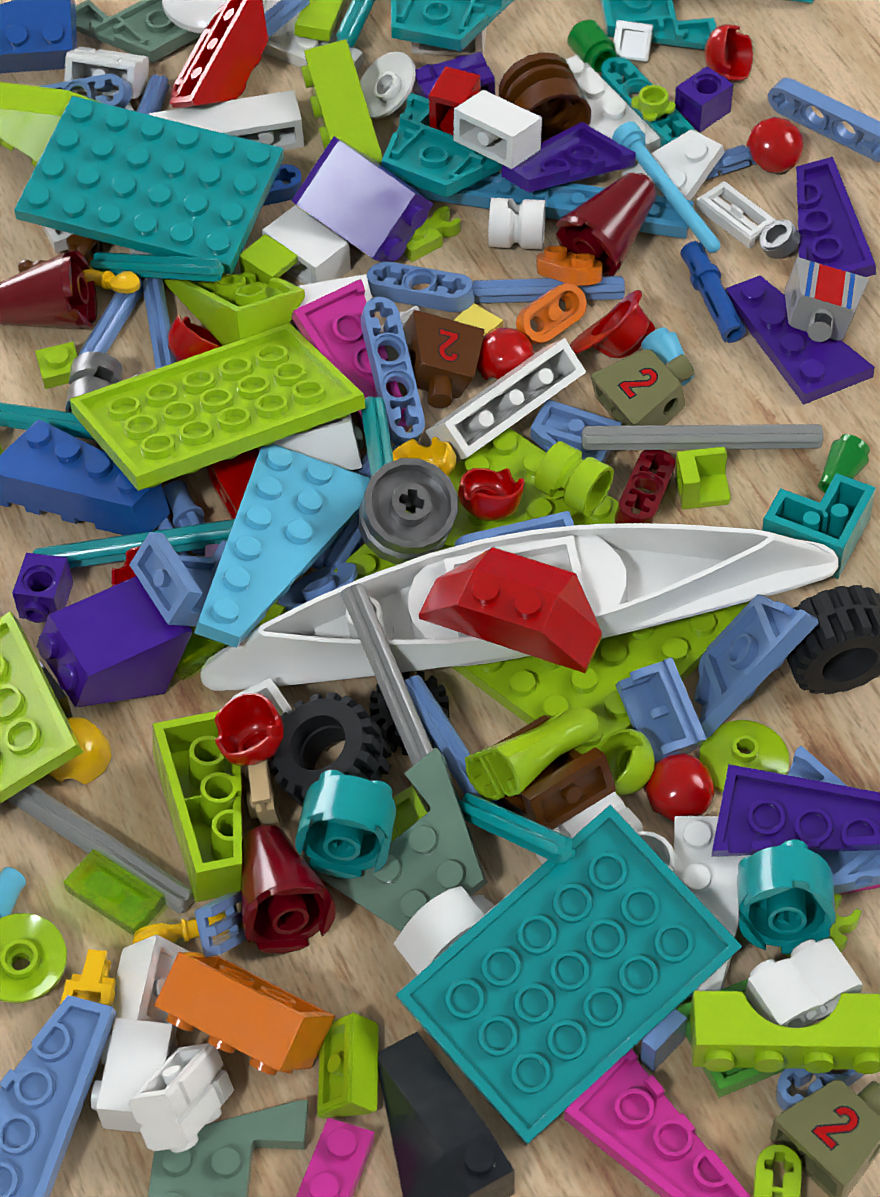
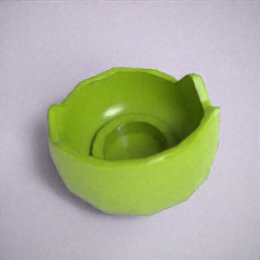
(629, 760)

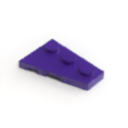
(570, 157)

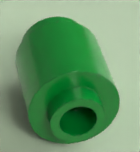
(591, 44)

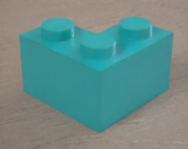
(832, 522)

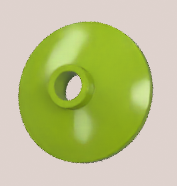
(723, 748)
(39, 942)

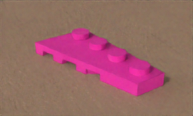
(336, 332)
(648, 1136)

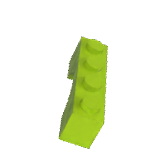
(733, 1035)

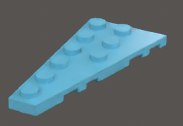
(281, 529)

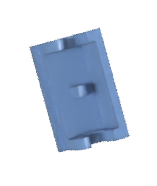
(661, 709)

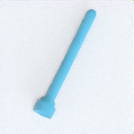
(633, 138)

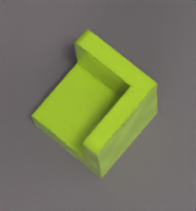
(267, 259)
(702, 478)

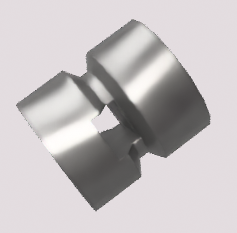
(92, 372)

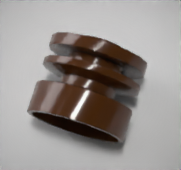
(548, 89)

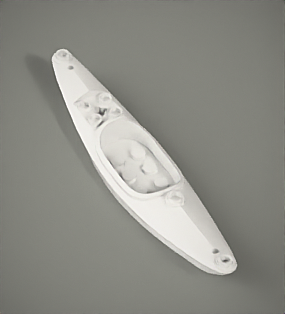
(628, 572)

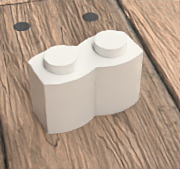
(803, 986)

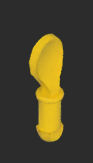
(124, 282)
(185, 929)

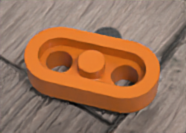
(569, 267)
(548, 314)

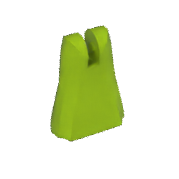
(516, 762)

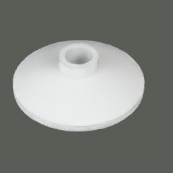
(388, 83)

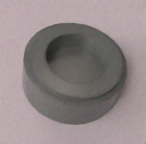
(779, 239)

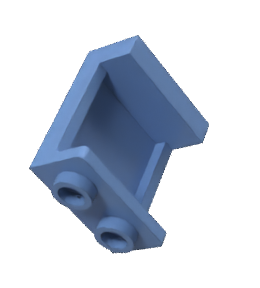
(175, 581)

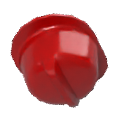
(619, 331)

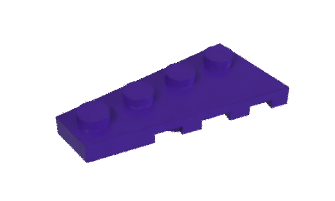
(771, 808)

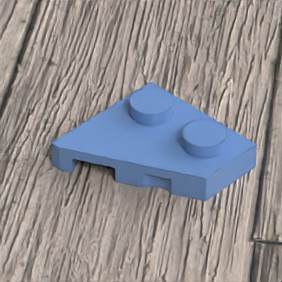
(565, 423)

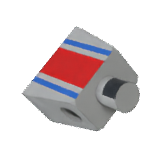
(822, 299)

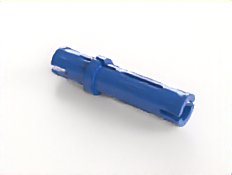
(707, 280)

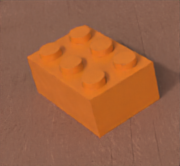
(243, 1013)

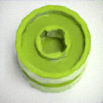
(579, 481)

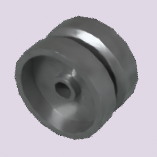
(410, 487)

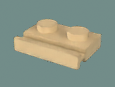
(263, 798)

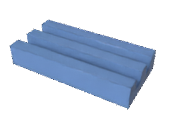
(232, 922)

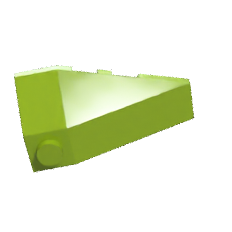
(31, 116)
(238, 304)

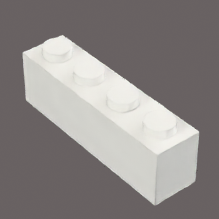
(262, 118)
(508, 399)

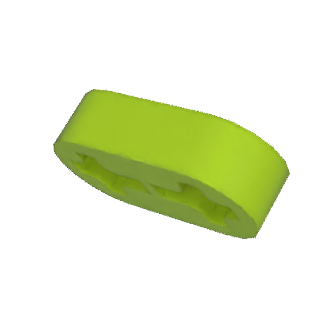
(764, 1177)

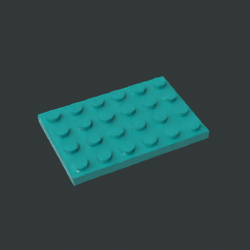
(149, 183)
(568, 974)

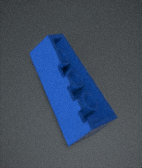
(36, 34)
(75, 480)

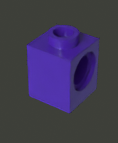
(704, 98)
(42, 586)

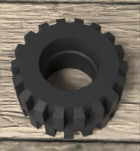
(843, 645)
(317, 726)

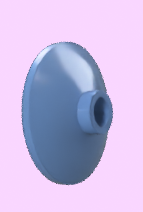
(317, 584)

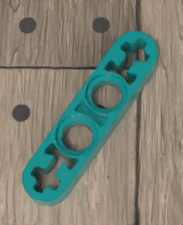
(633, 82)

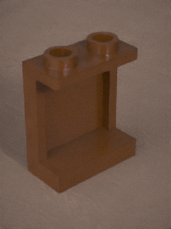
(563, 787)

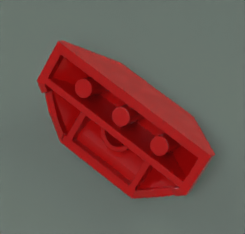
(223, 55)
(517, 607)

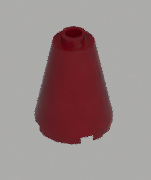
(609, 221)
(50, 294)
(281, 893)

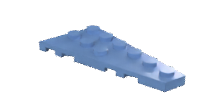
(47, 1094)

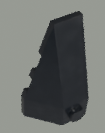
(435, 1131)

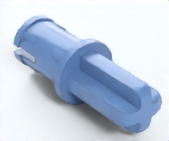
(183, 507)

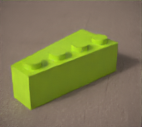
(339, 98)
(202, 802)

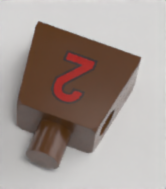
(442, 355)

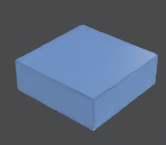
(663, 1040)

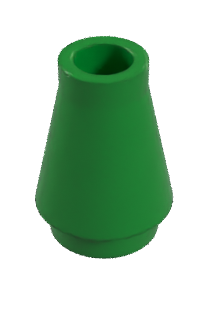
(846, 457)

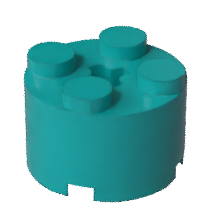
(346, 824)
(786, 896)

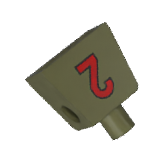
(642, 388)
(833, 1134)

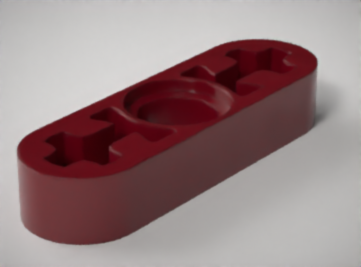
(644, 479)

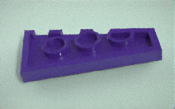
(828, 221)
(806, 365)

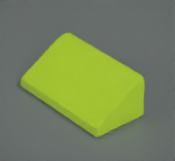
(348, 1068)

